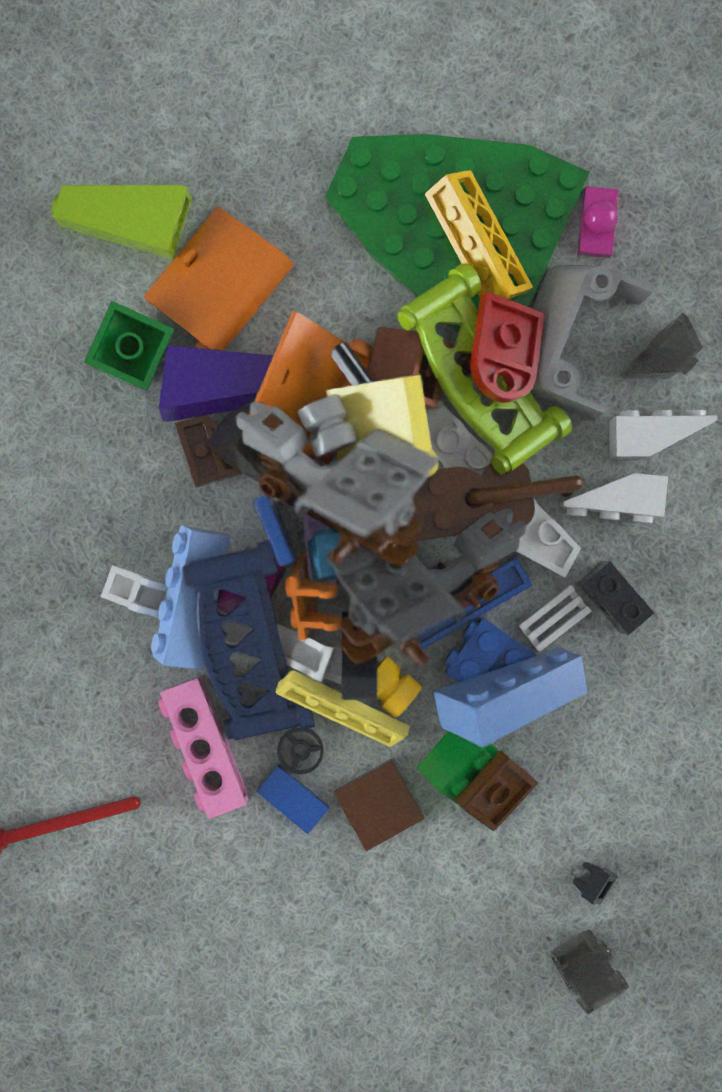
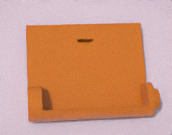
(219, 280)
(305, 370)

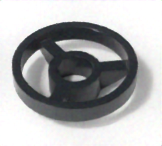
(310, 748)

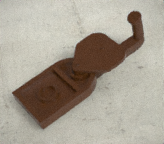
(446, 510)

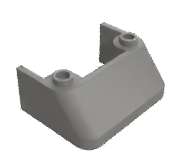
(560, 301)

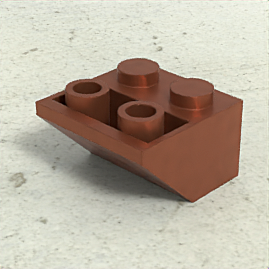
(400, 355)

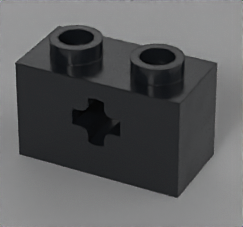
(615, 597)

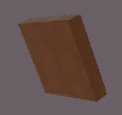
(496, 791)
(378, 805)

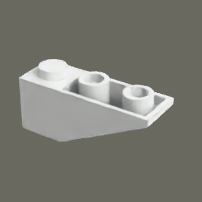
(643, 436)
(631, 495)

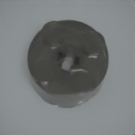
(587, 971)

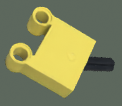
(385, 405)

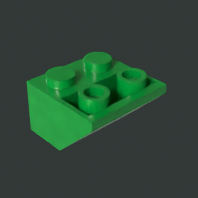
(455, 764)

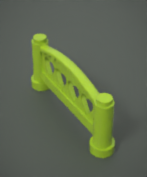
(451, 304)

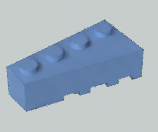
(510, 696)

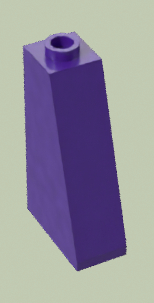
(209, 381)

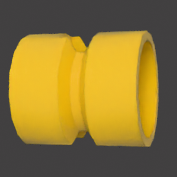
(394, 689)

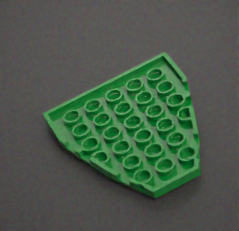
(385, 205)

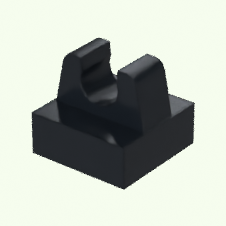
(598, 885)

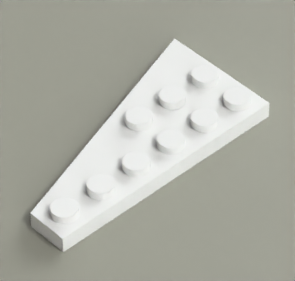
(456, 447)

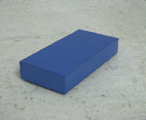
(293, 799)

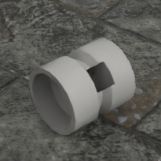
(327, 425)

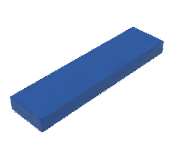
(511, 581)

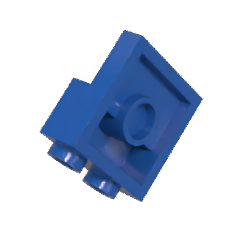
(483, 651)

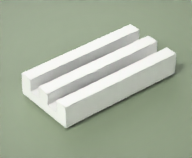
(576, 601)

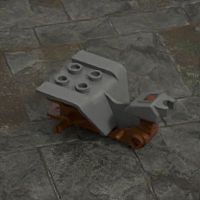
(402, 601)

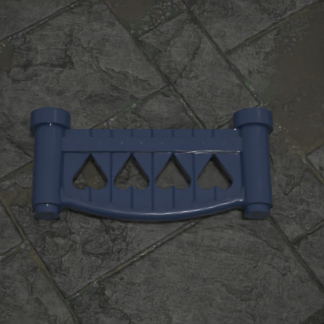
(244, 575)

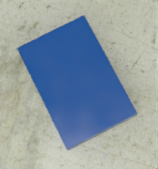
(276, 531)

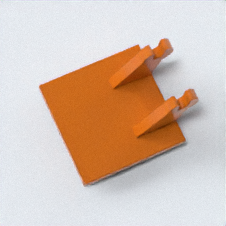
(303, 591)

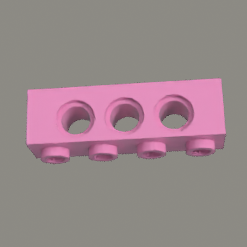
(209, 798)

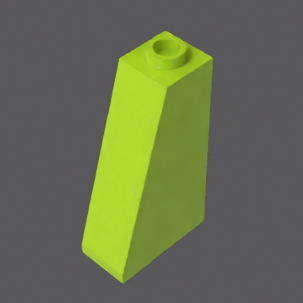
(129, 215)

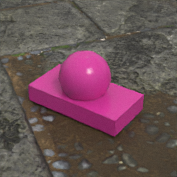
(598, 222)

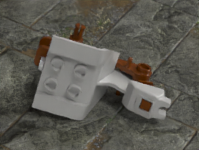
(359, 497)

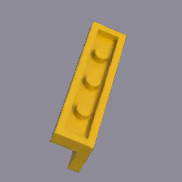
(473, 239)

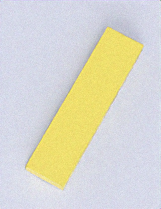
(349, 713)

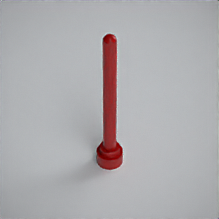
(67, 821)

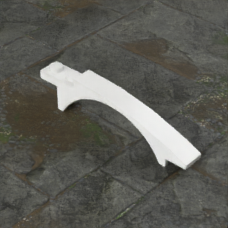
(144, 594)

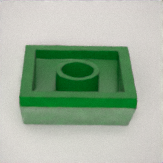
(129, 346)

